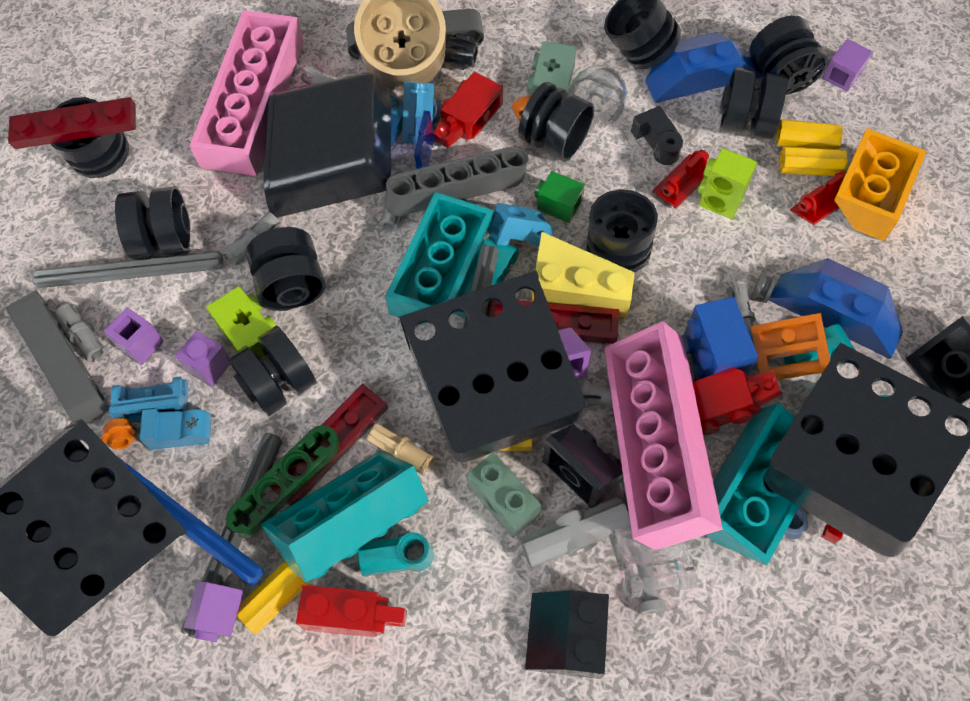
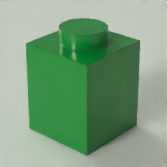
(559, 196)

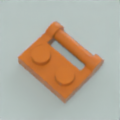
(791, 338)

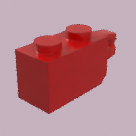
(468, 109)
(733, 397)
(346, 611)

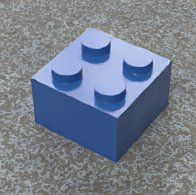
(718, 339)

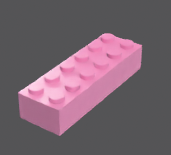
(236, 112)
(660, 439)

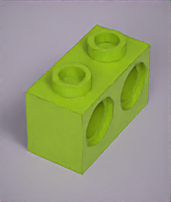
(726, 182)

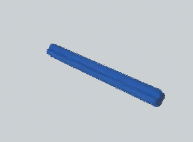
(204, 535)

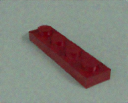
(72, 123)
(589, 323)
(349, 423)

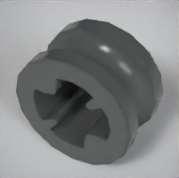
(764, 287)

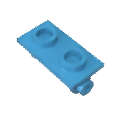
(416, 100)

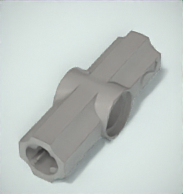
(574, 532)

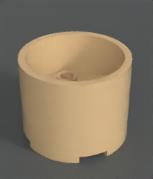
(377, 35)

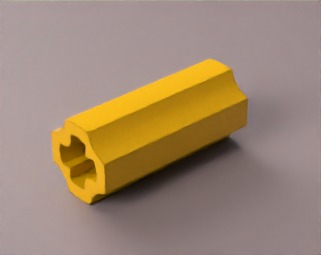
(808, 134)
(812, 161)
(270, 598)

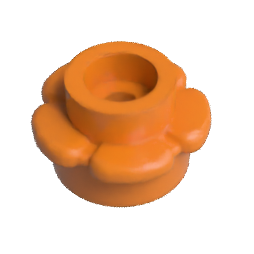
(118, 433)

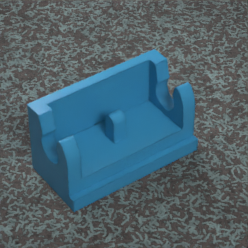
(165, 398)

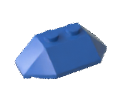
(698, 66)
(843, 298)

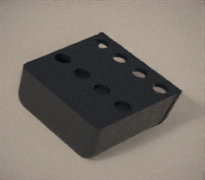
(327, 144)
(498, 374)
(866, 456)
(75, 528)

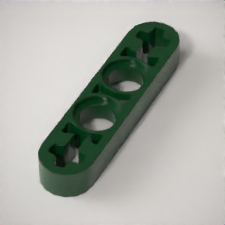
(279, 476)

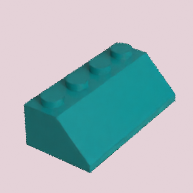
(438, 255)
(748, 509)
(345, 514)

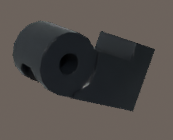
(659, 134)

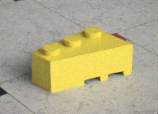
(581, 278)

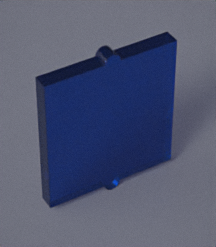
(424, 142)

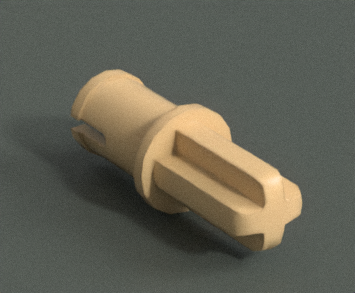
(400, 448)

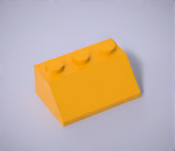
(878, 183)

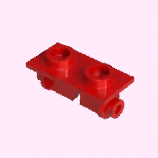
(683, 179)
(819, 202)

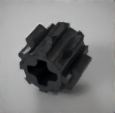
(461, 51)

